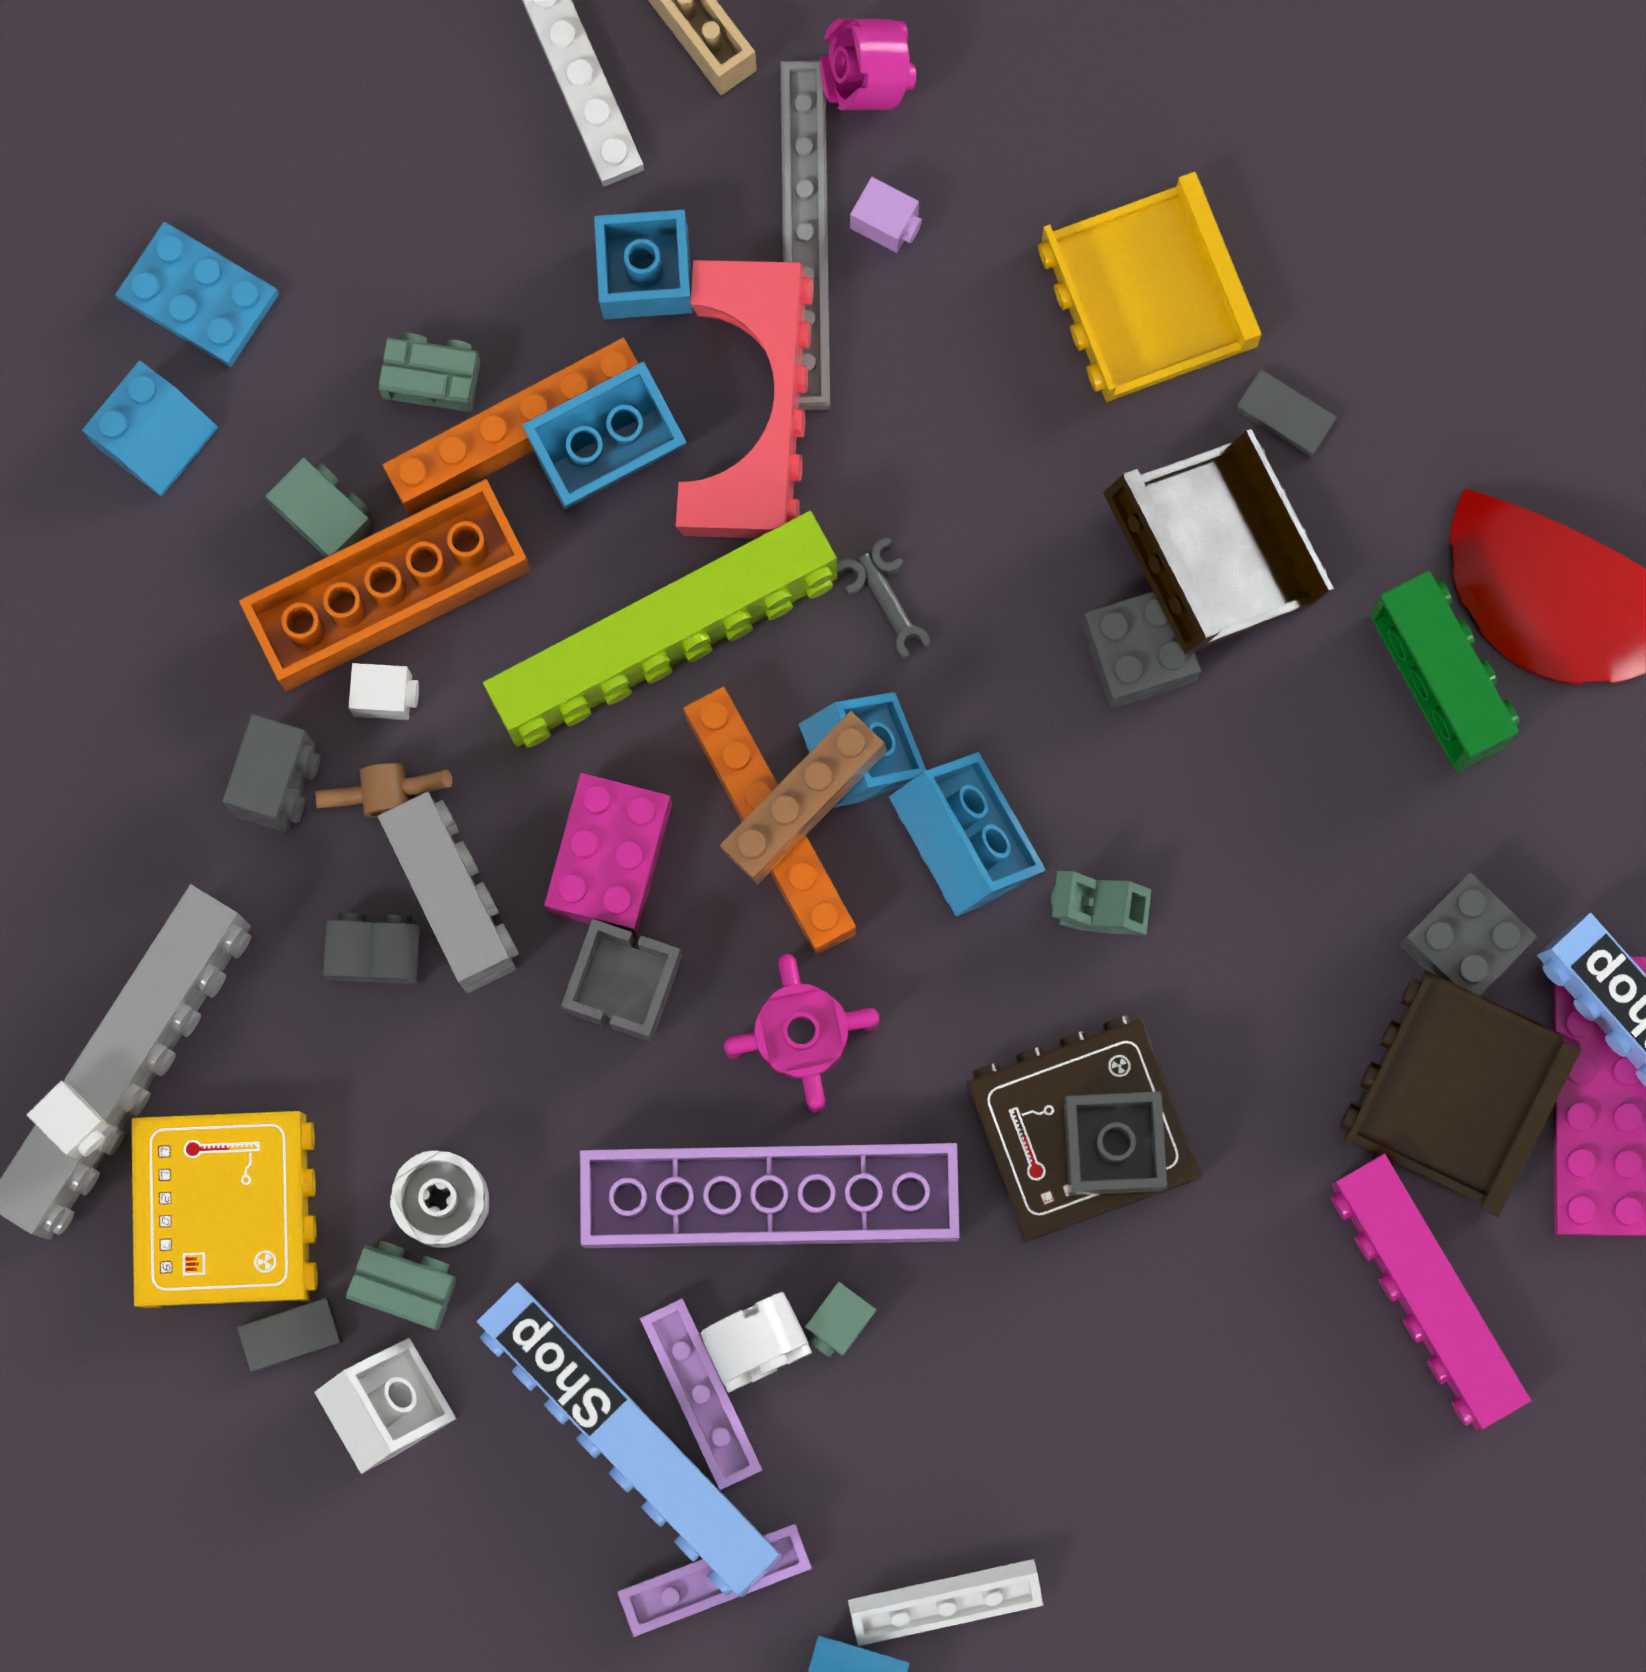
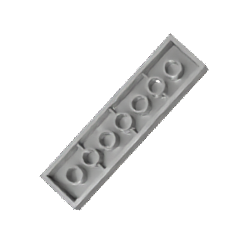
(126, 1056)

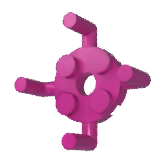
(808, 1059)

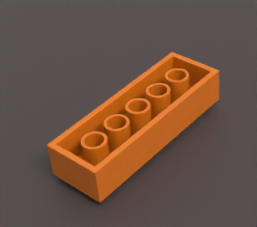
(385, 585)

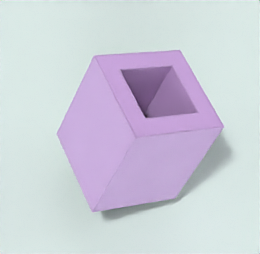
(886, 215)

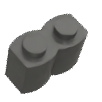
(372, 950)

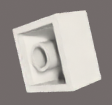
(384, 1405)

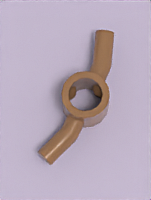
(383, 789)

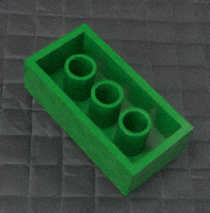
(1444, 671)

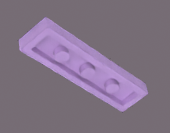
(701, 1394)
(691, 1591)

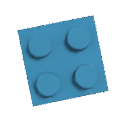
(643, 264)

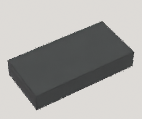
(1286, 413)
(289, 1335)

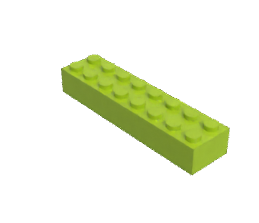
(663, 630)

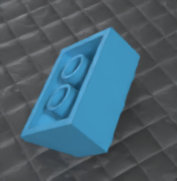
(604, 435)
(966, 833)

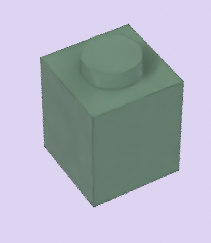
(839, 1321)

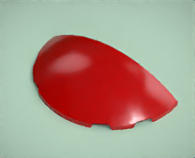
(1548, 593)

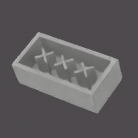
(446, 891)

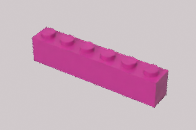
(1430, 1293)

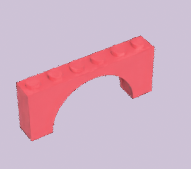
(759, 489)

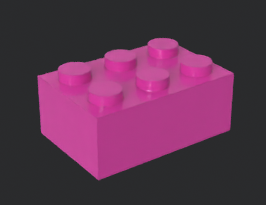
(608, 853)

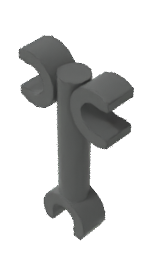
(872, 569)

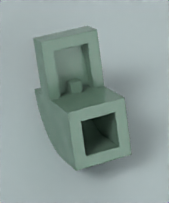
(1100, 904)

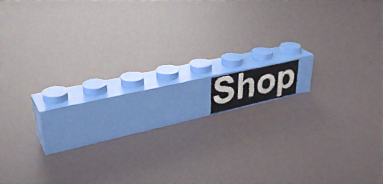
(1604, 985)
(629, 1440)

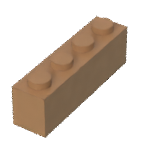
(804, 797)

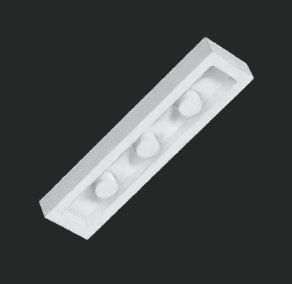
(945, 1602)

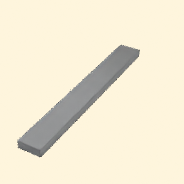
(806, 211)

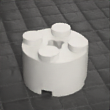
(413, 1193)
(755, 1342)

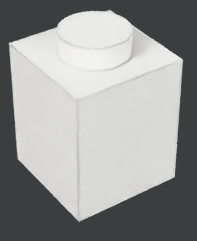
(382, 691)
(69, 1121)

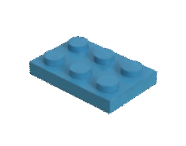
(197, 294)

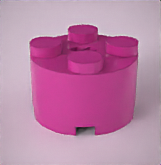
(867, 64)

